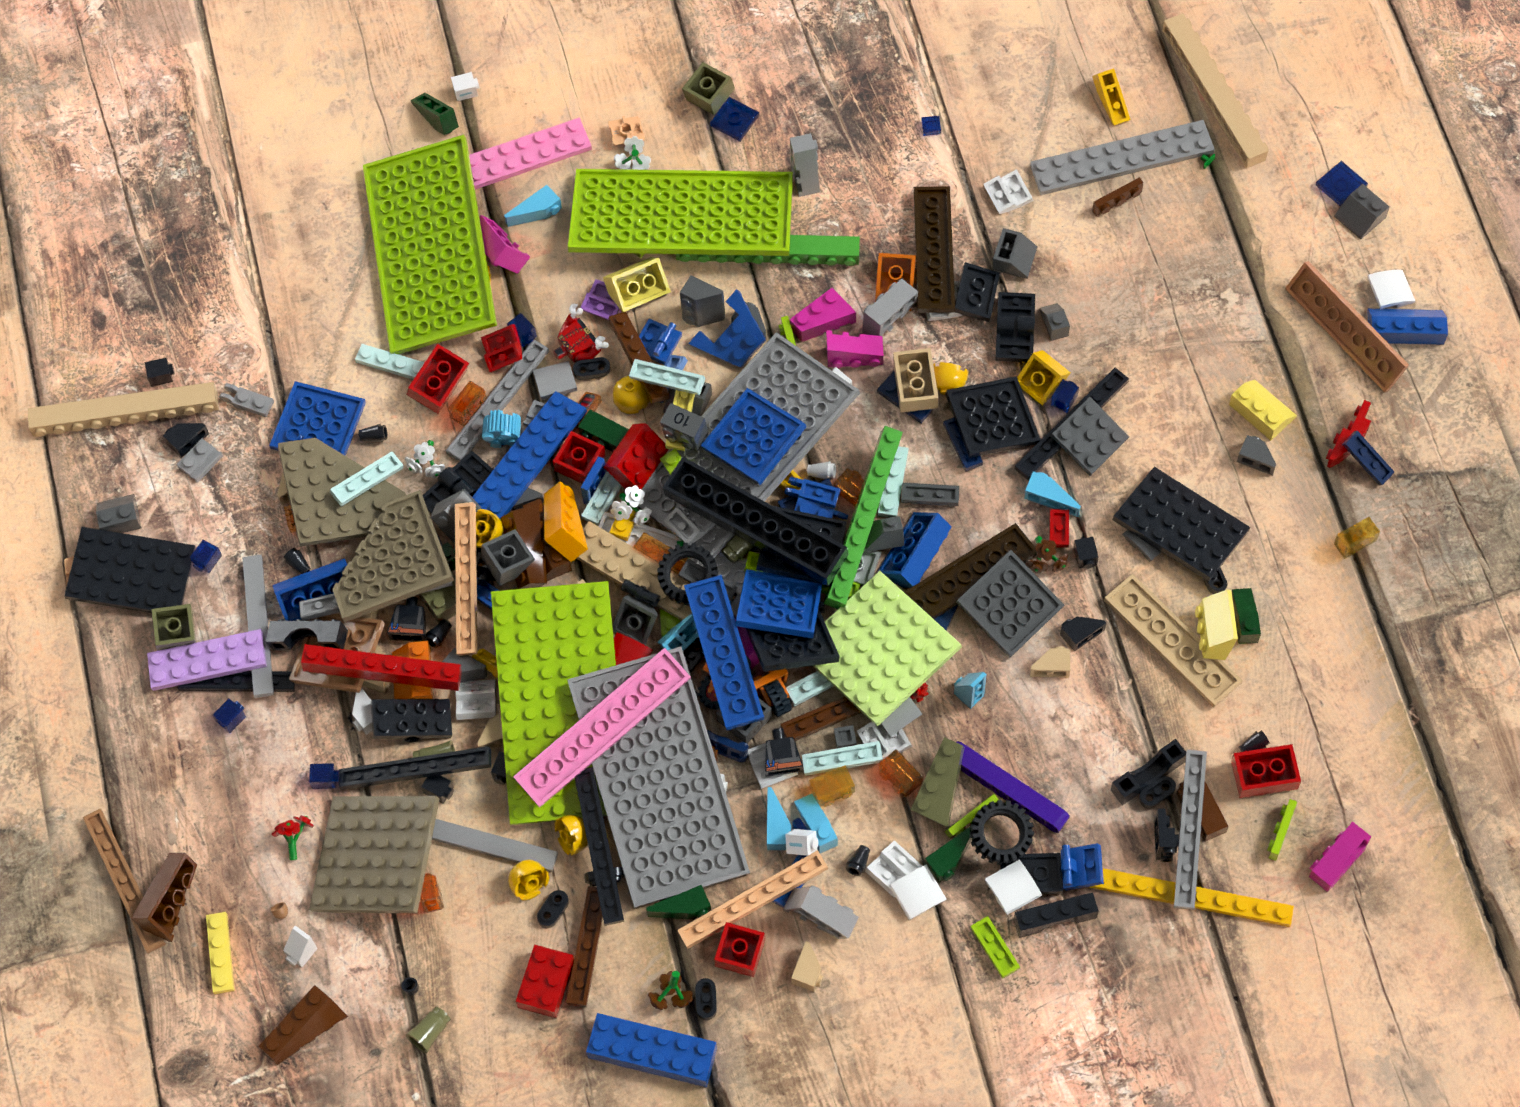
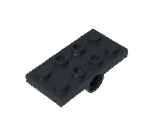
(1015, 326)
(466, 475)
(411, 719)

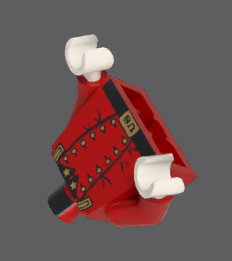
(577, 340)

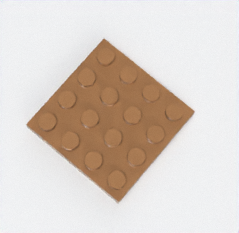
(361, 636)

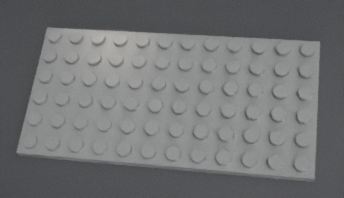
(792, 383)
(663, 792)

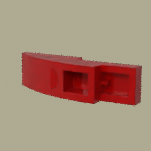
(1360, 424)

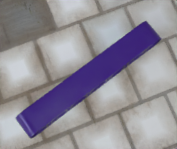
(1013, 790)

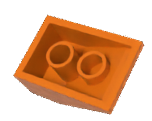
(892, 269)

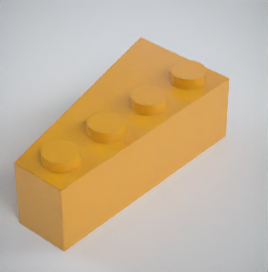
(563, 523)

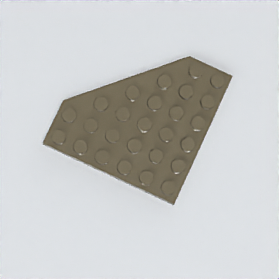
(309, 474)
(394, 560)

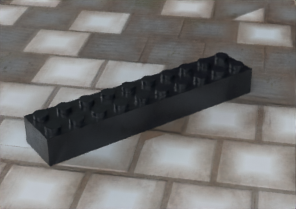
(755, 521)

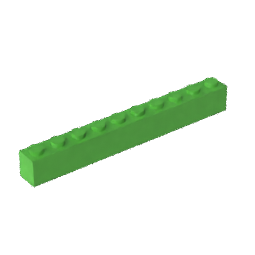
(803, 249)
(864, 515)

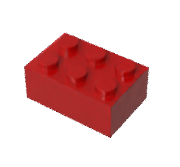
(437, 378)
(636, 456)
(1266, 771)
(545, 981)

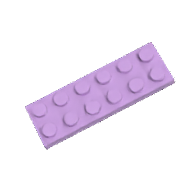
(206, 659)

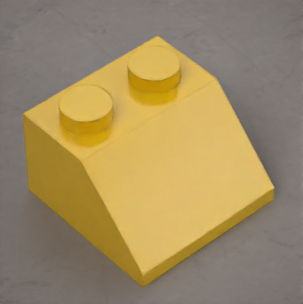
(1041, 376)

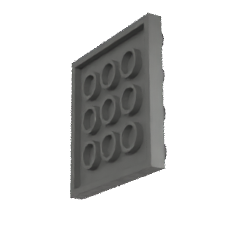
(1010, 603)

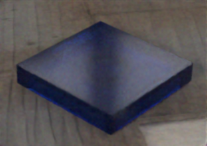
(734, 119)
(1340, 182)

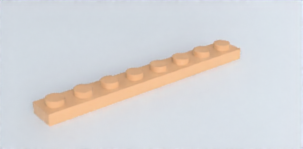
(466, 579)
(753, 899)

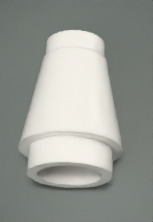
(822, 470)

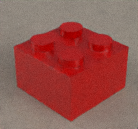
(577, 457)
(739, 949)

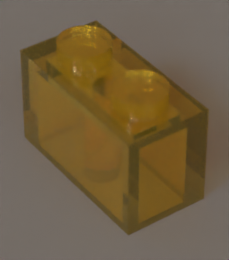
(1356, 537)
(832, 786)

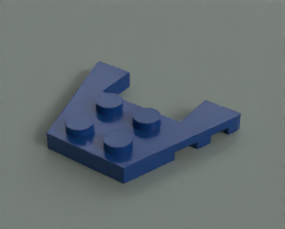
(739, 340)

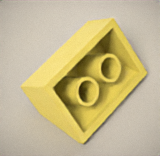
(637, 284)
(1261, 409)
(1216, 625)

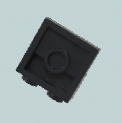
(1165, 838)

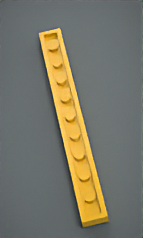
(1205, 898)

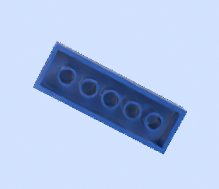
(651, 1050)

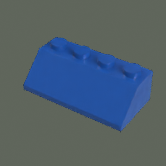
(1409, 325)
(921, 543)
(307, 586)

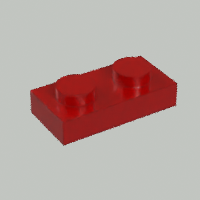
(1059, 527)

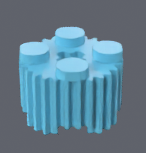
(501, 428)

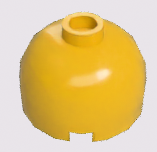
(949, 376)
(629, 395)
(487, 527)
(572, 834)
(527, 879)

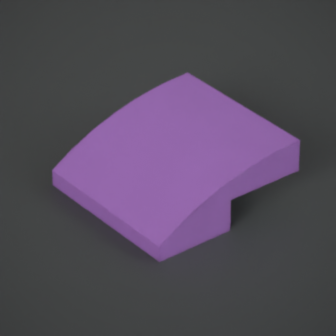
(599, 301)

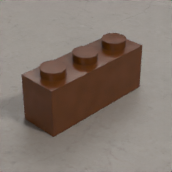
(1213, 821)

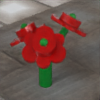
(288, 828)

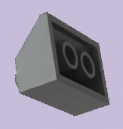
(701, 303)

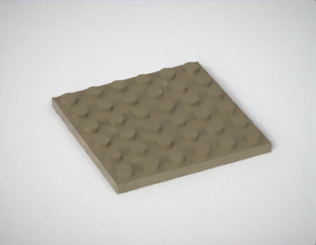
(374, 854)

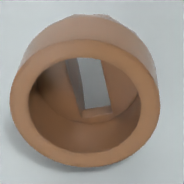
(280, 910)

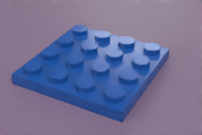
(319, 415)
(753, 436)
(778, 604)

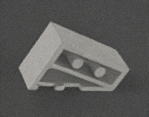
(804, 164)
(888, 308)
(822, 911)

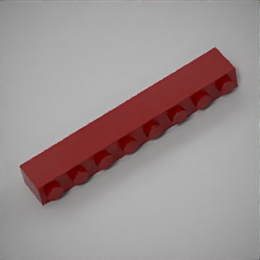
(381, 667)

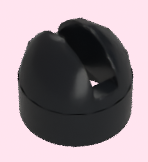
(410, 986)

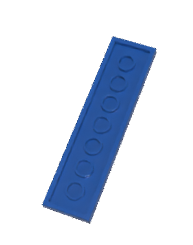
(529, 454)
(724, 652)

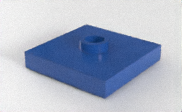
(593, 480)

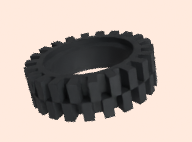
(674, 556)
(1012, 812)

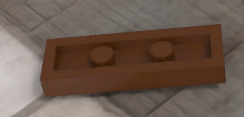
(1117, 197)

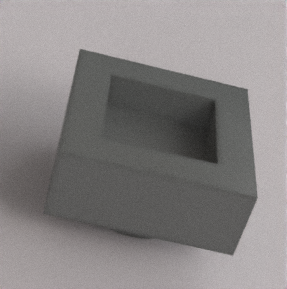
(845, 736)

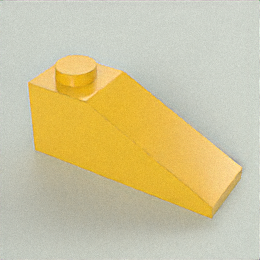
(1111, 96)

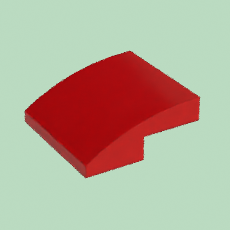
(502, 348)
(629, 649)

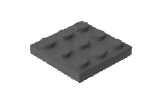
(1089, 436)

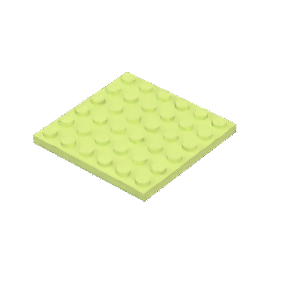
(884, 648)

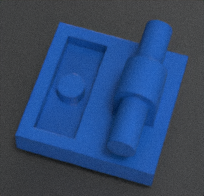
(659, 340)
(1081, 866)

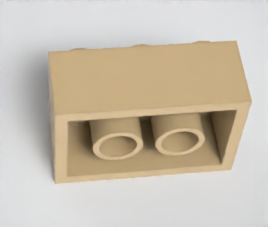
(915, 380)

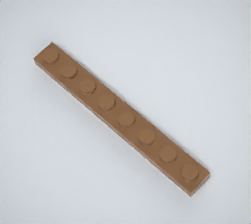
(120, 873)

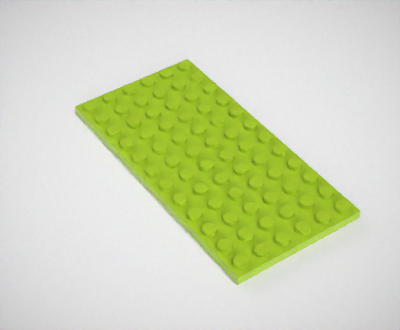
(681, 212)
(429, 245)
(540, 644)

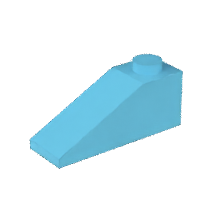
(536, 207)
(1048, 493)
(680, 635)
(970, 688)
(817, 821)
(777, 823)

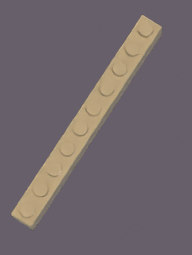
(1215, 90)
(123, 409)

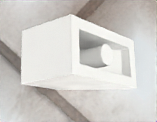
(362, 712)
(299, 947)

